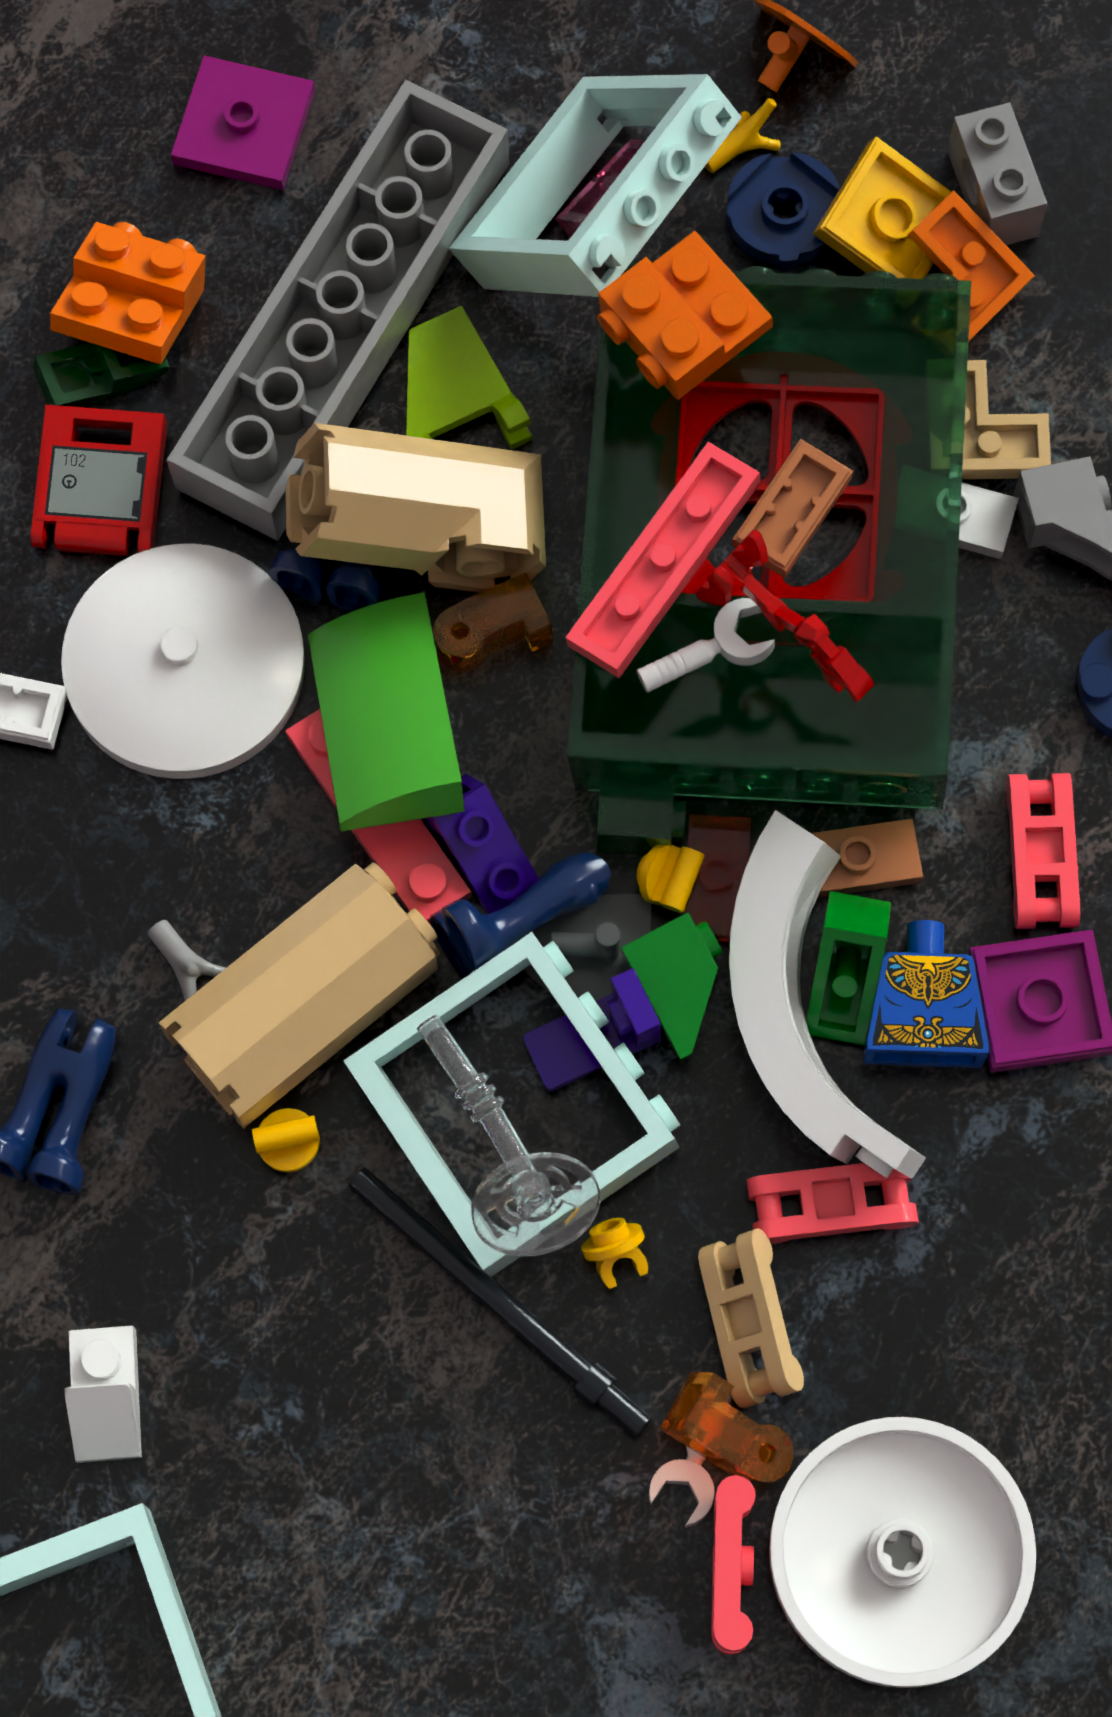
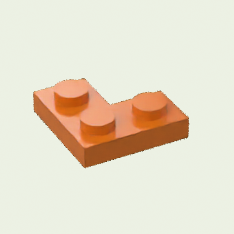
(971, 252)

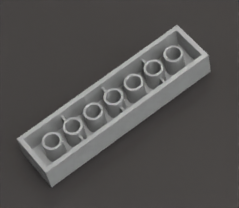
(340, 304)

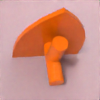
(789, 45)

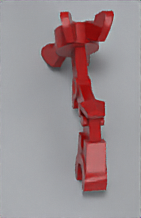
(835, 662)

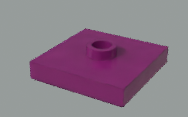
(243, 122)
(1043, 1001)

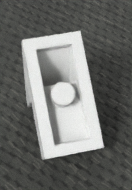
(104, 1394)

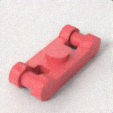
(1043, 850)
(830, 1202)
(731, 1565)

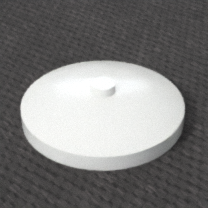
(183, 661)
(902, 1552)

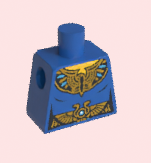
(927, 1006)

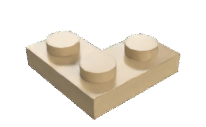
(999, 443)

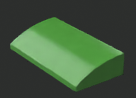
(385, 715)

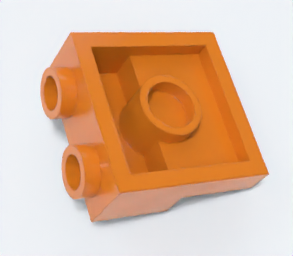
(130, 291)
(682, 315)

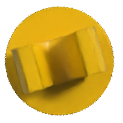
(613, 1241)

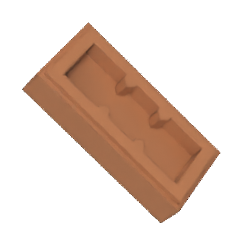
(795, 505)
(873, 857)

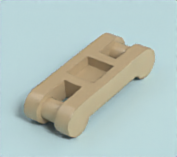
(749, 1319)

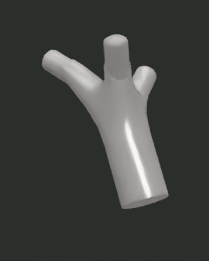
(183, 960)

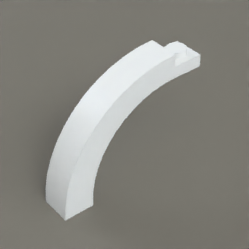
(766, 992)

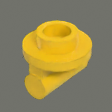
(668, 875)
(287, 1140)

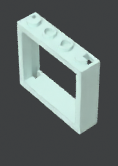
(501, 238)
(586, 1018)
(105, 1537)

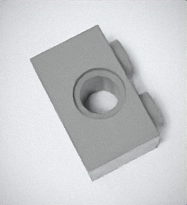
(997, 173)

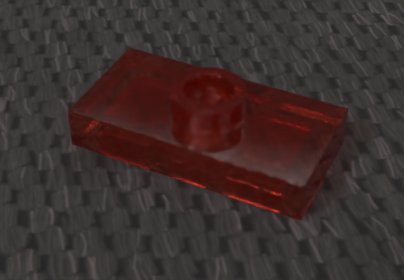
(726, 852)

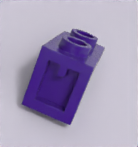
(485, 847)
(564, 1056)

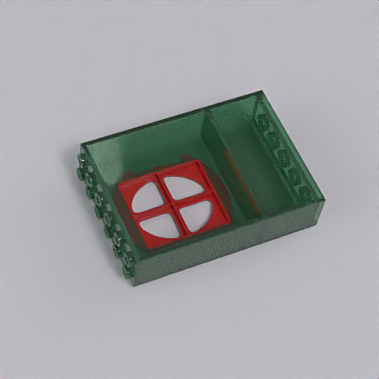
(894, 373)

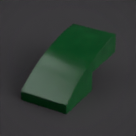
(91, 374)

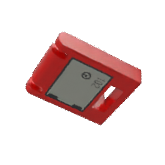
(98, 488)

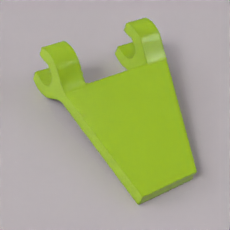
(457, 381)

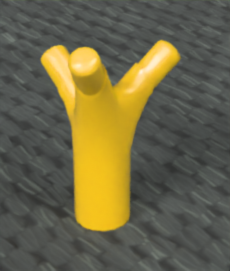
(745, 137)

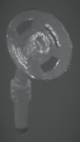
(529, 1181)

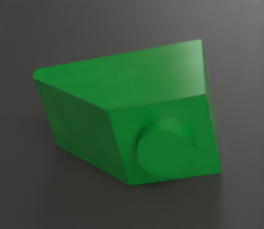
(848, 967)
(677, 976)

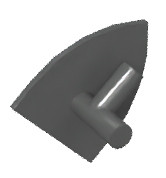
(594, 939)

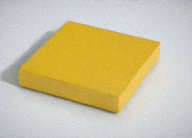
(878, 210)

